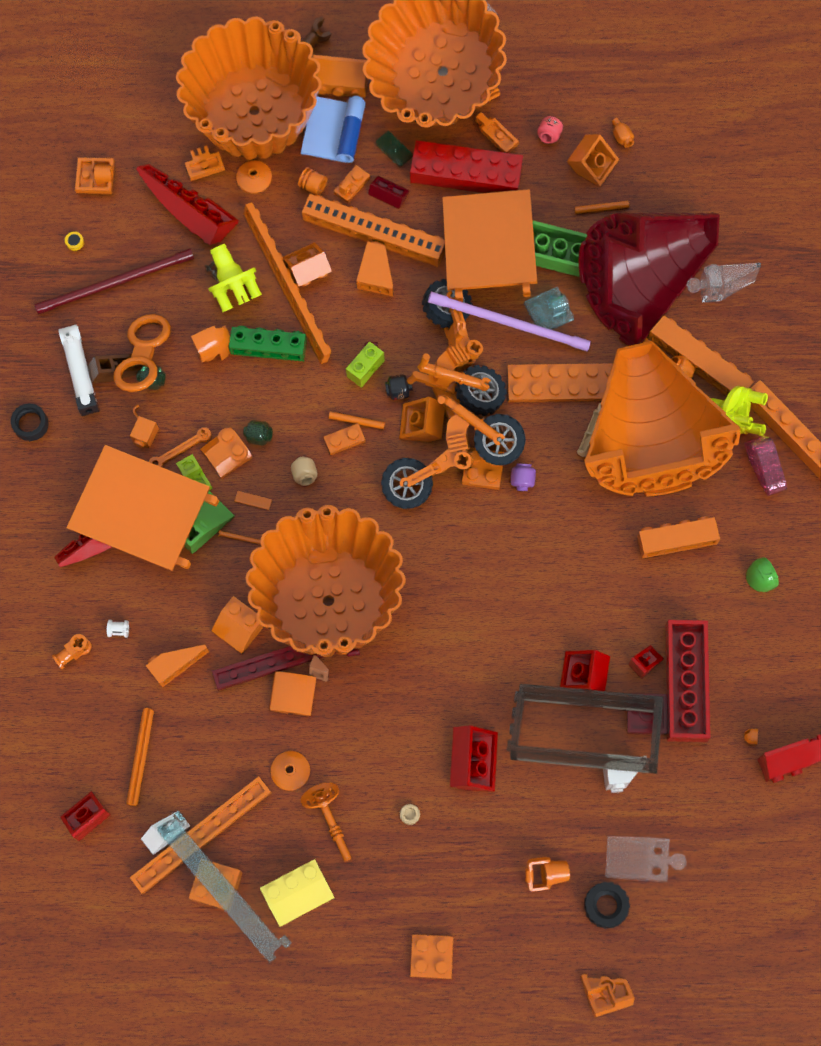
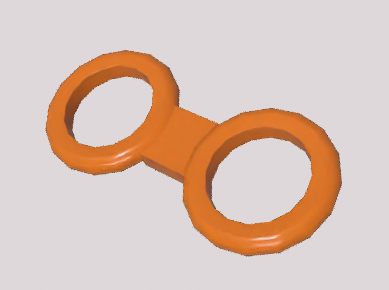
(142, 353)

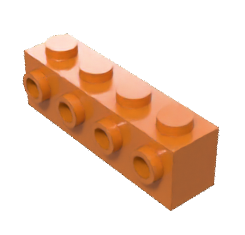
(678, 537)

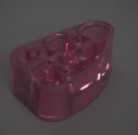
(766, 464)

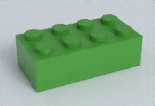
(557, 248)

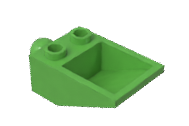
(207, 524)

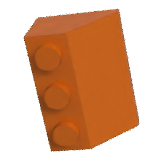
(342, 76)

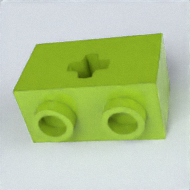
(365, 364)

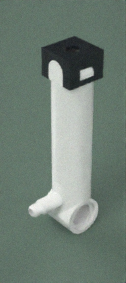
(78, 369)

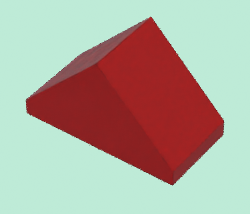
(645, 661)

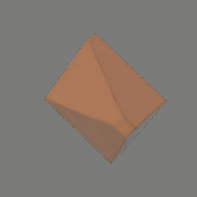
(318, 669)

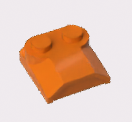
(226, 452)

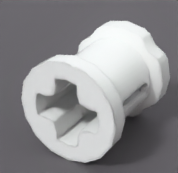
(118, 628)

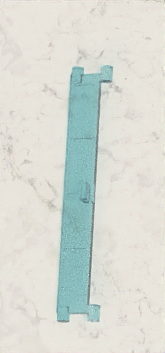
(221, 889)

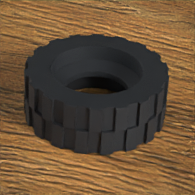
(591, 905)

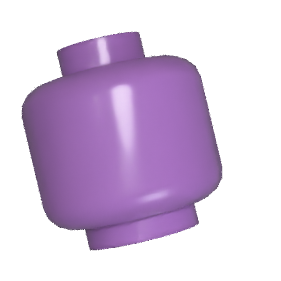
(523, 477)

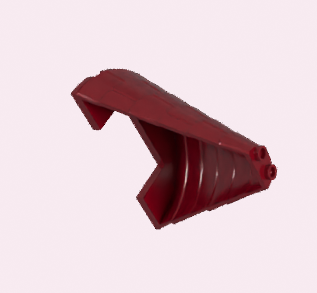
(641, 265)

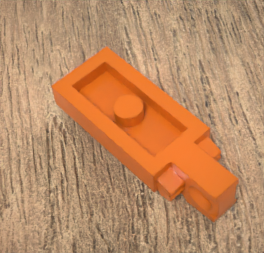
(496, 133)

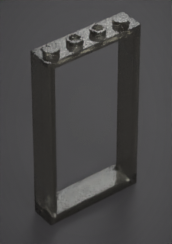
(587, 698)

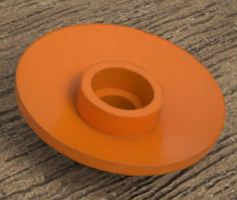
(255, 183)
(293, 780)

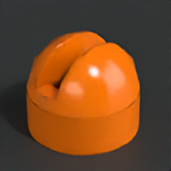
(751, 736)

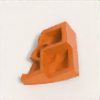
(607, 994)

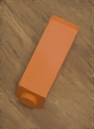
(375, 270)

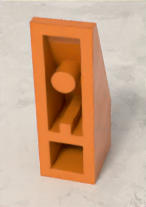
(173, 663)

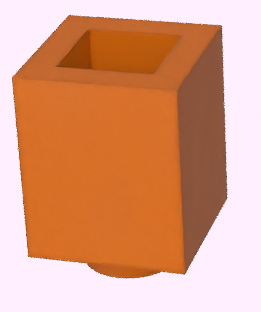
(144, 432)

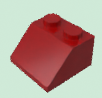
(585, 670)

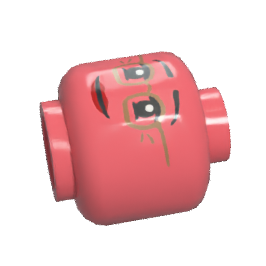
(550, 129)

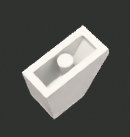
(152, 837)

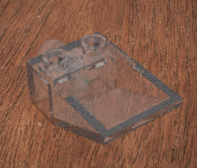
(723, 280)
(635, 858)

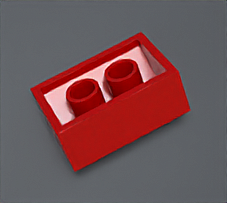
(473, 759)

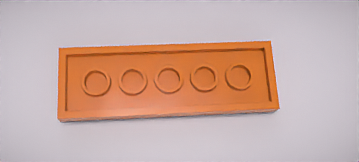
(557, 382)

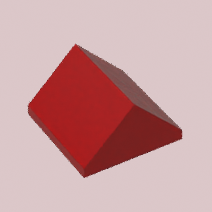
(84, 816)

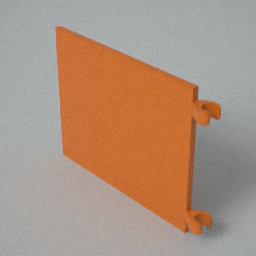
(489, 241)
(139, 508)

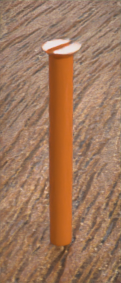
(239, 537)

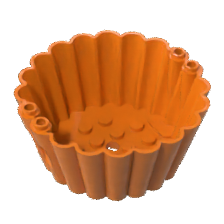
(421, 38)
(244, 70)
(322, 558)

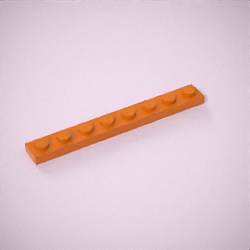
(202, 833)

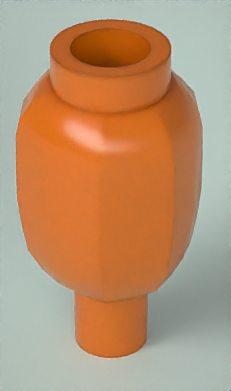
(622, 133)

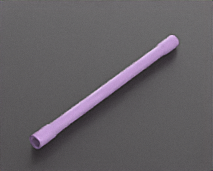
(444, 301)

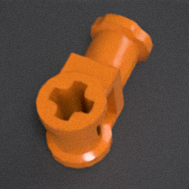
(72, 650)

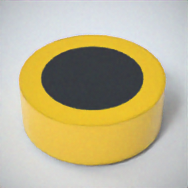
(74, 241)

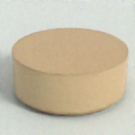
(409, 814)

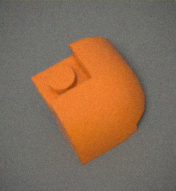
(212, 343)

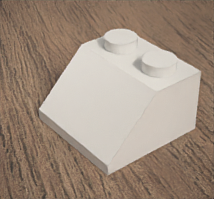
(617, 780)

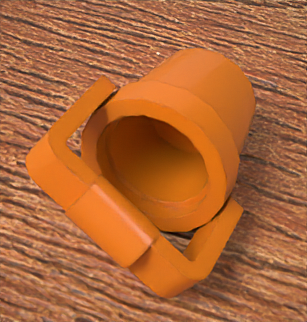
(551, 873)

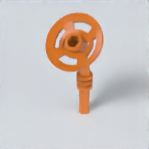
(322, 802)

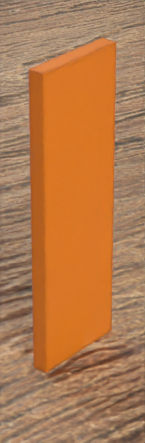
(253, 500)

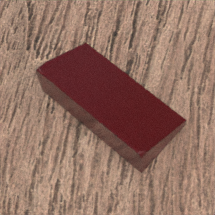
(388, 192)

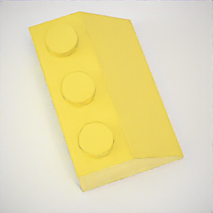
(297, 893)

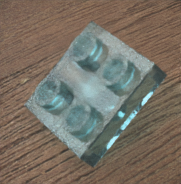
(549, 309)

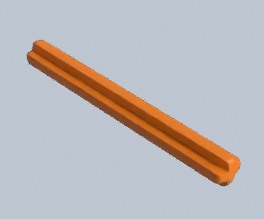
(140, 757)

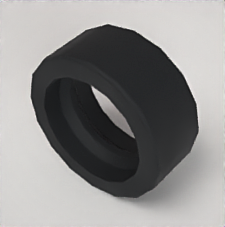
(20, 412)

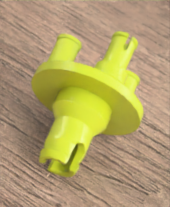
(233, 278)
(738, 406)

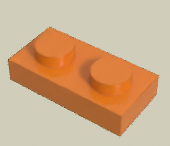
(344, 439)

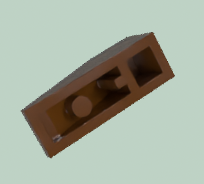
(103, 367)

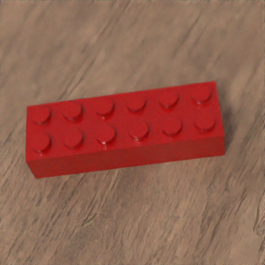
(465, 168)
(687, 680)

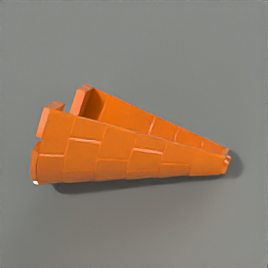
(656, 427)

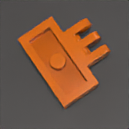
(204, 164)

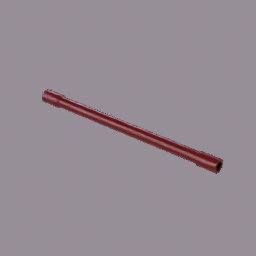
(50, 304)

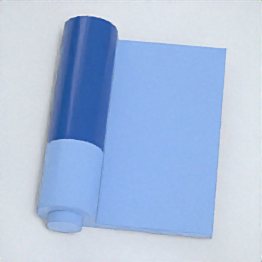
(334, 129)

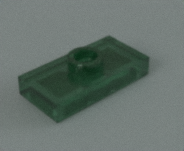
(394, 149)

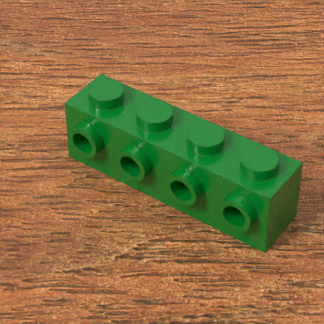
(268, 343)

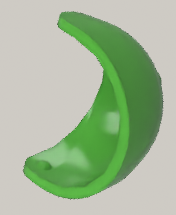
(762, 575)

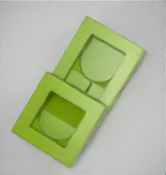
(191, 469)

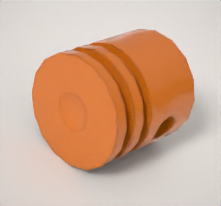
(312, 181)

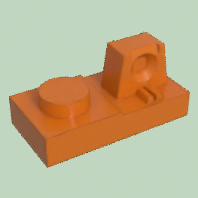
(352, 184)

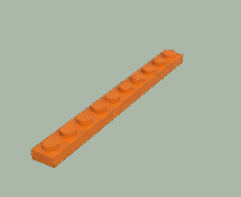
(289, 288)

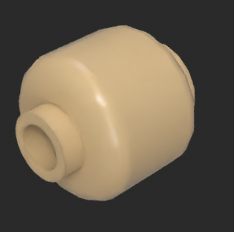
(304, 471)

